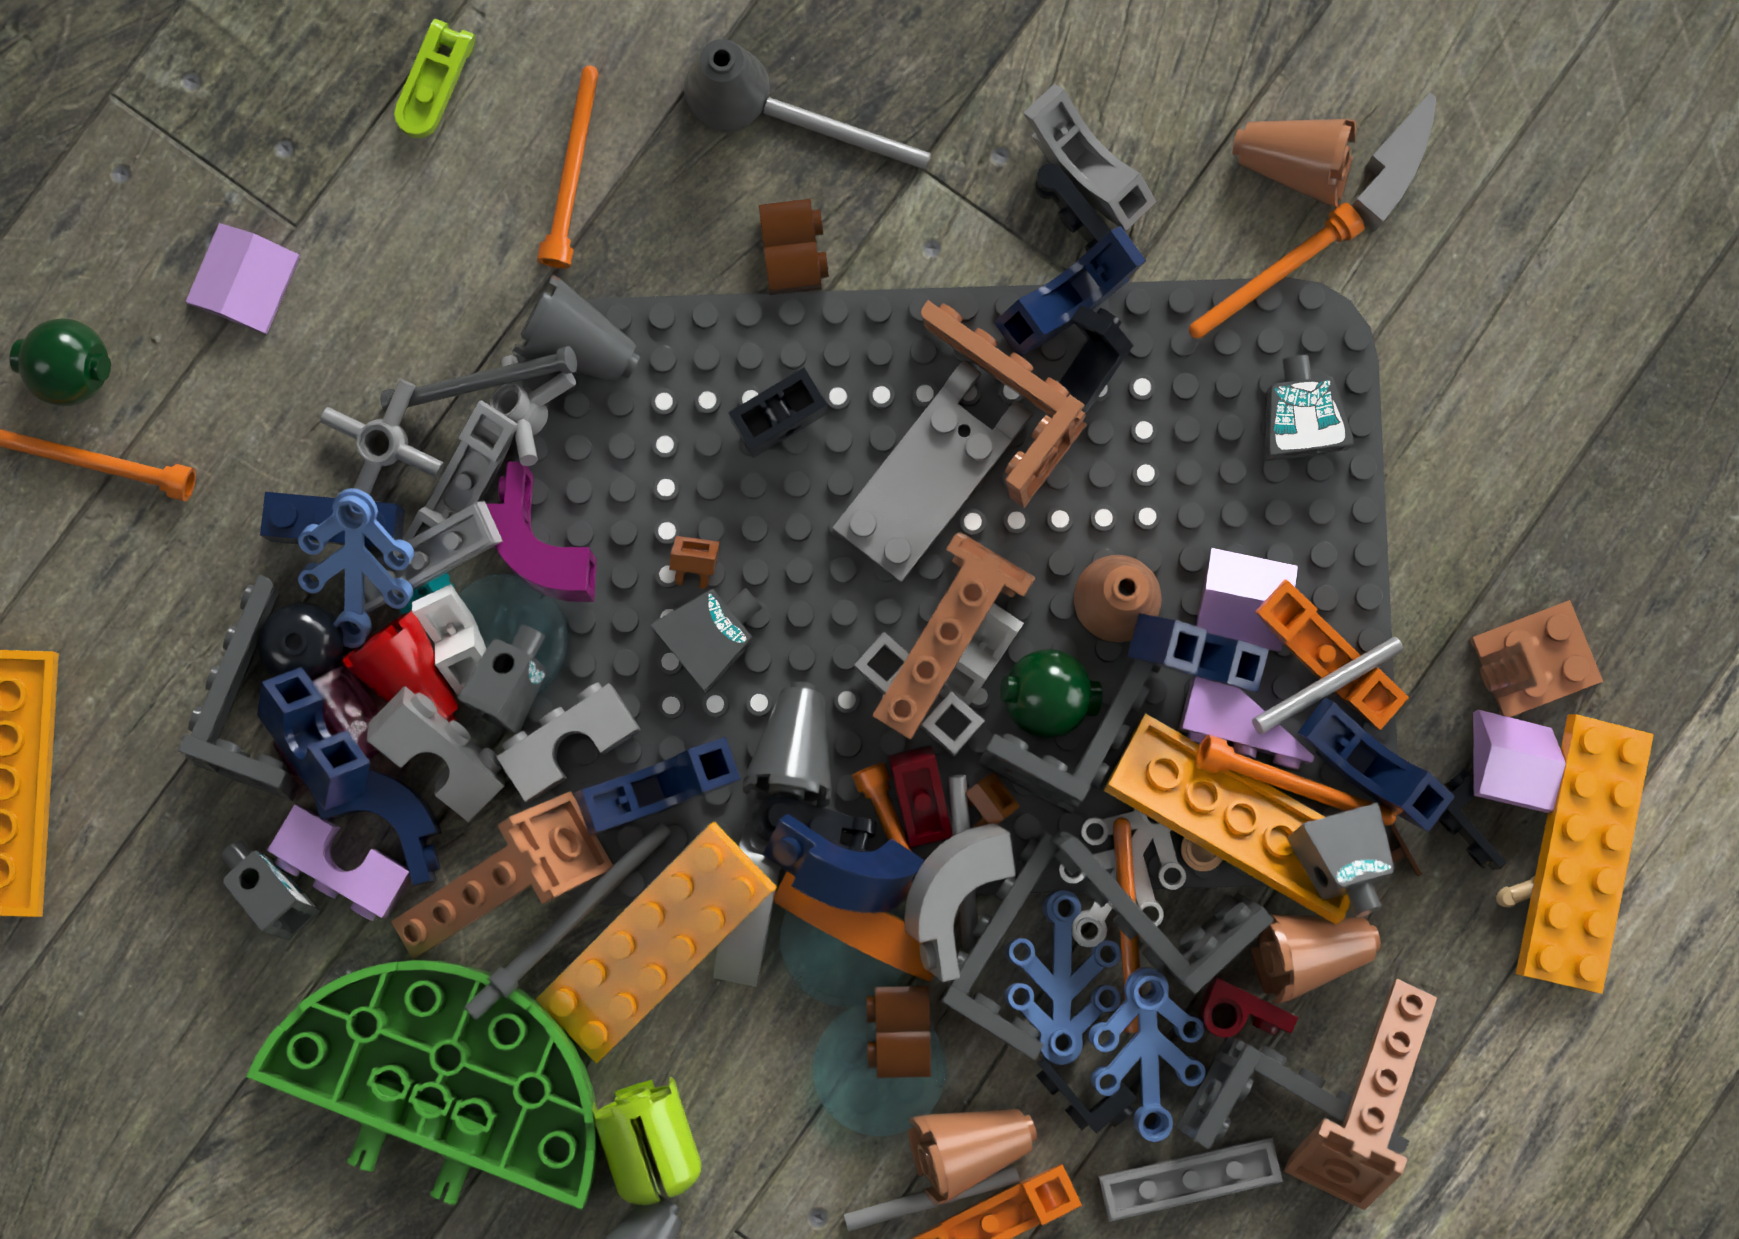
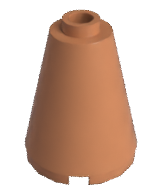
(1300, 154)
(1104, 608)
(1310, 951)
(967, 1147)

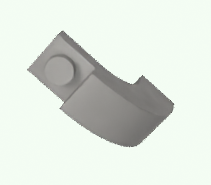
(1098, 175)
(942, 884)
(743, 950)

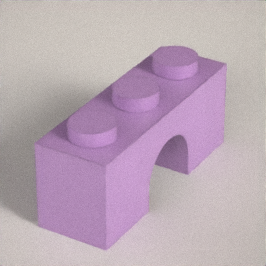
(306, 846)

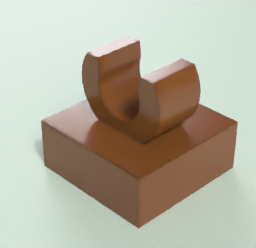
(695, 557)
(991, 800)

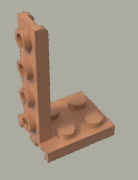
(1051, 435)
(949, 631)
(1536, 659)
(544, 851)
(1355, 1157)

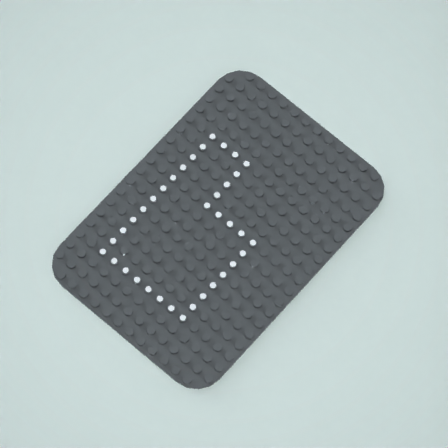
(1153, 476)

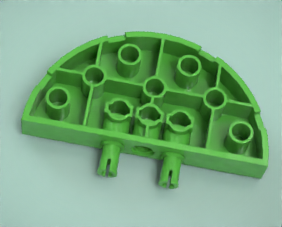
(415, 1065)

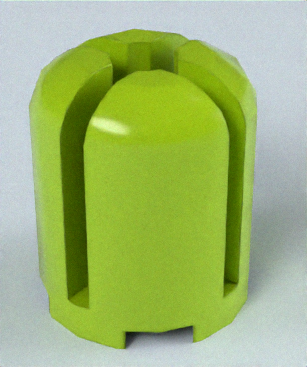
(667, 1134)

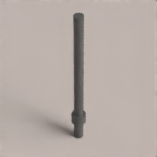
(505, 980)

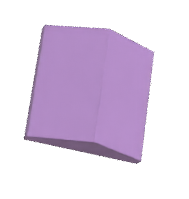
(243, 278)
(1233, 592)
(1516, 762)

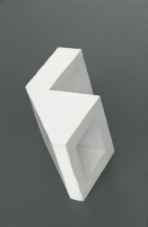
(454, 634)
(983, 653)

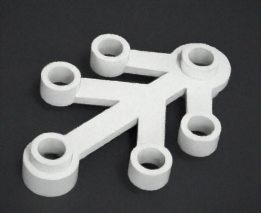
(1145, 897)

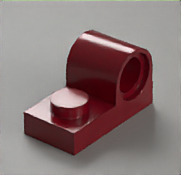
(920, 795)
(1267, 1016)

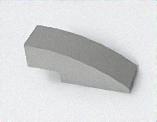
(1396, 164)

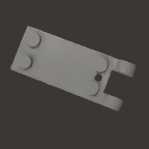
(927, 477)

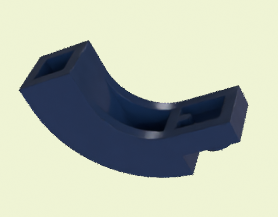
(1086, 283)
(1374, 768)
(658, 787)
(406, 813)
(841, 876)

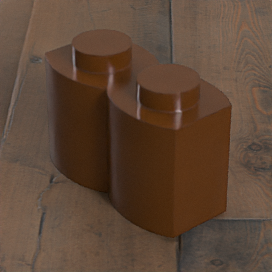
(791, 246)
(901, 1031)

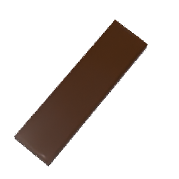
(1402, 851)

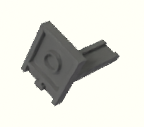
(224, 684)
(1048, 775)
(988, 934)
(1202, 948)
(1229, 1081)

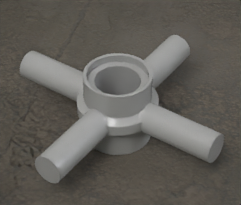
(528, 408)
(398, 440)

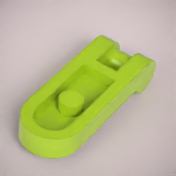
(432, 80)

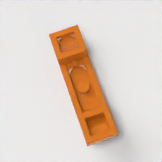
(1323, 651)
(875, 934)
(1011, 1210)

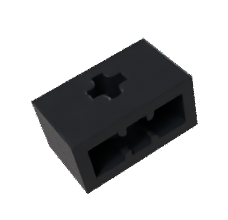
(778, 412)

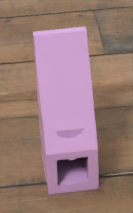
(1228, 715)

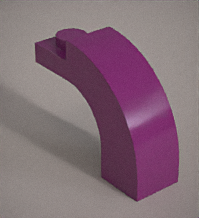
(548, 569)

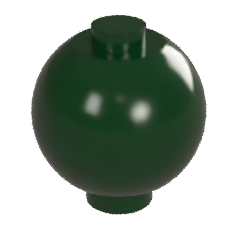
(61, 362)
(1050, 693)

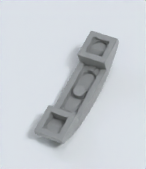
(470, 469)

